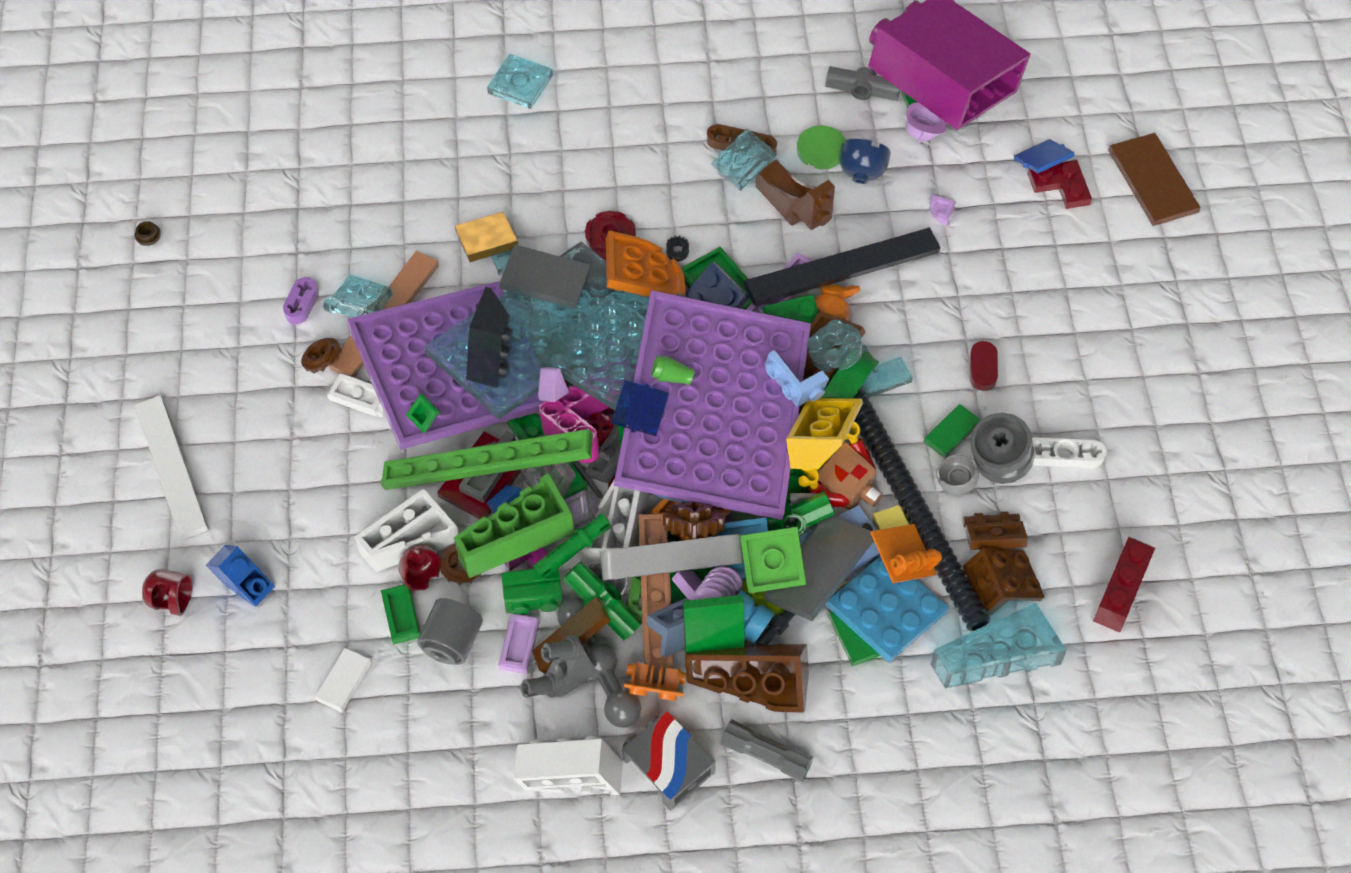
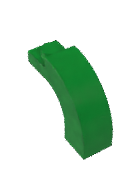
(849, 381)

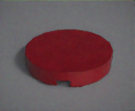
(598, 228)

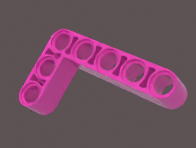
(570, 415)

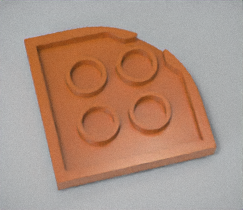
(640, 267)

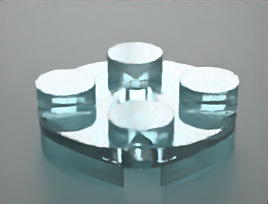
(835, 334)

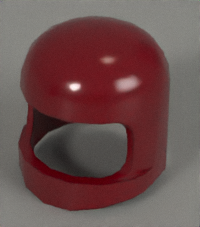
(171, 583)

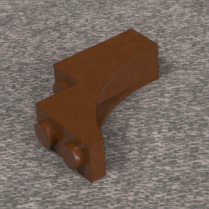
(794, 198)

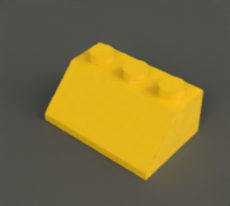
(820, 431)

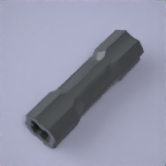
(747, 741)

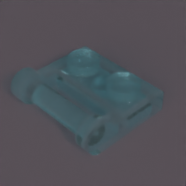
(359, 292)

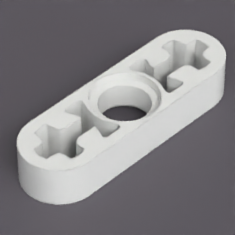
(1074, 445)

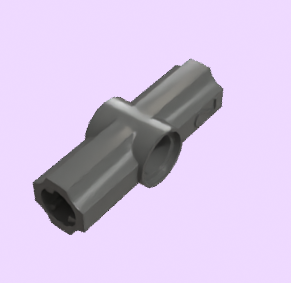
(861, 83)

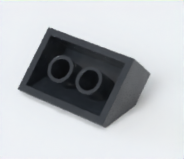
(489, 342)

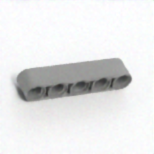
(671, 557)

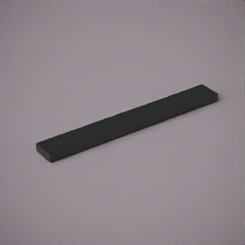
(841, 266)

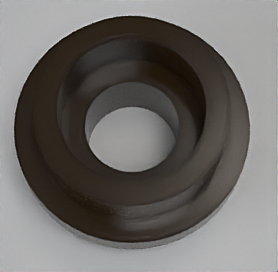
(147, 233)

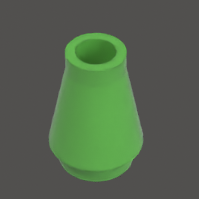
(669, 370)

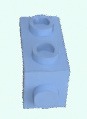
(794, 390)

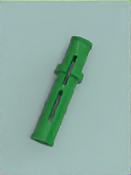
(577, 542)

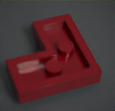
(1065, 177)

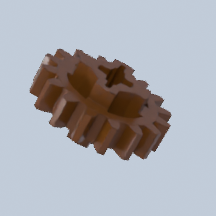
(693, 519)

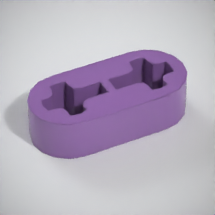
(297, 299)

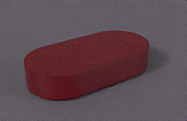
(983, 365)

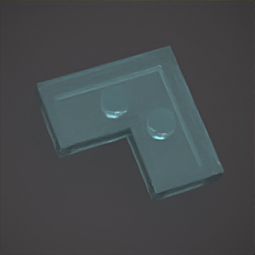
(887, 376)

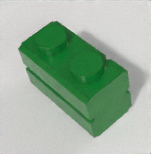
(528, 591)

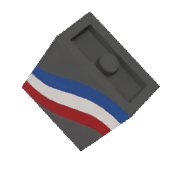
(669, 759)

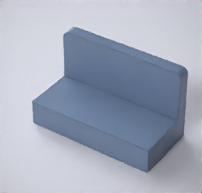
(670, 625)

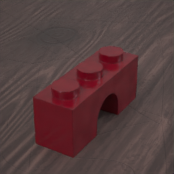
(1124, 584)

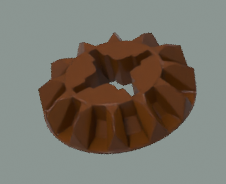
(321, 355)
(449, 562)

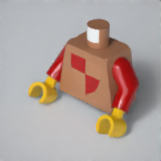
(847, 475)

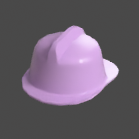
(923, 123)

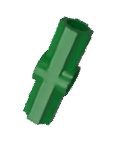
(807, 513)
(589, 586)

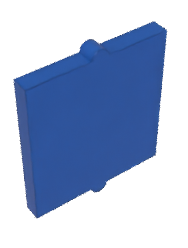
(1044, 156)

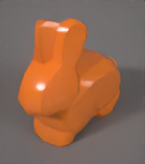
(833, 300)

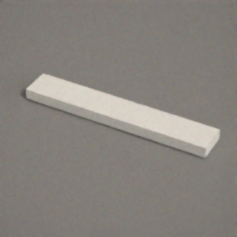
(171, 468)

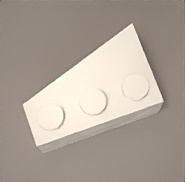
(621, 509)
(408, 525)
(568, 764)

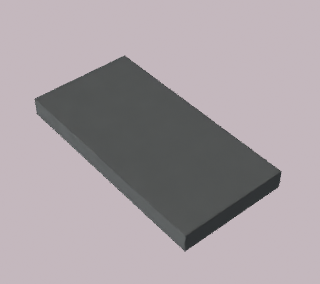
(827, 561)

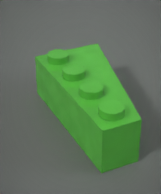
(515, 529)

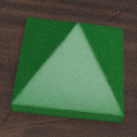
(422, 413)

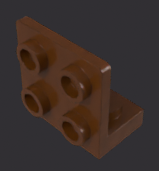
(1002, 577)

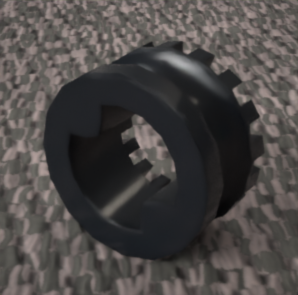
(677, 241)

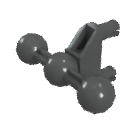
(576, 663)

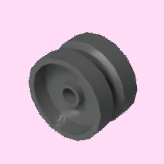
(1002, 448)

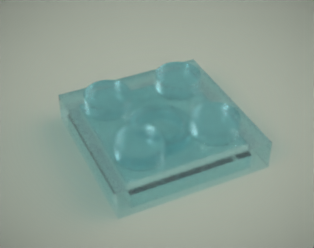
(520, 81)
(743, 159)

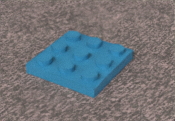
(886, 612)

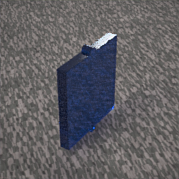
(640, 408)

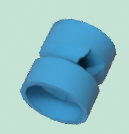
(755, 618)

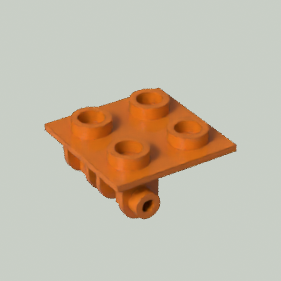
(905, 553)
(667, 691)

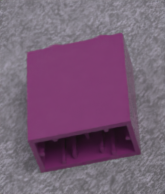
(947, 60)

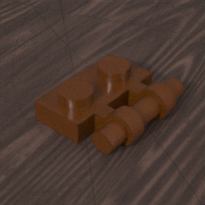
(995, 531)

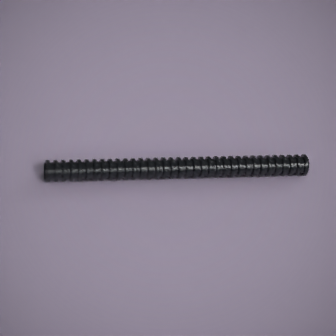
(918, 514)

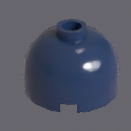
(862, 160)

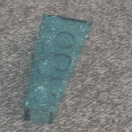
(1000, 648)

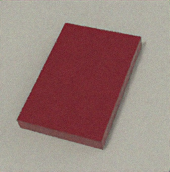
(451, 493)

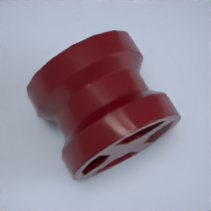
(602, 425)

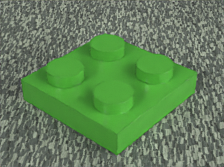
(773, 560)

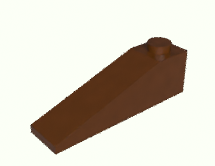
(759, 674)

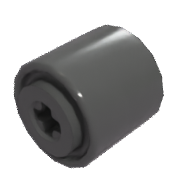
(449, 631)

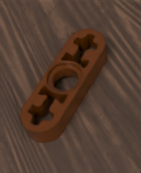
(723, 143)

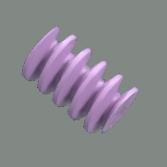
(719, 582)

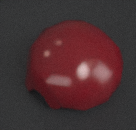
(419, 566)

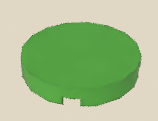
(820, 147)

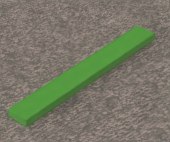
(487, 459)

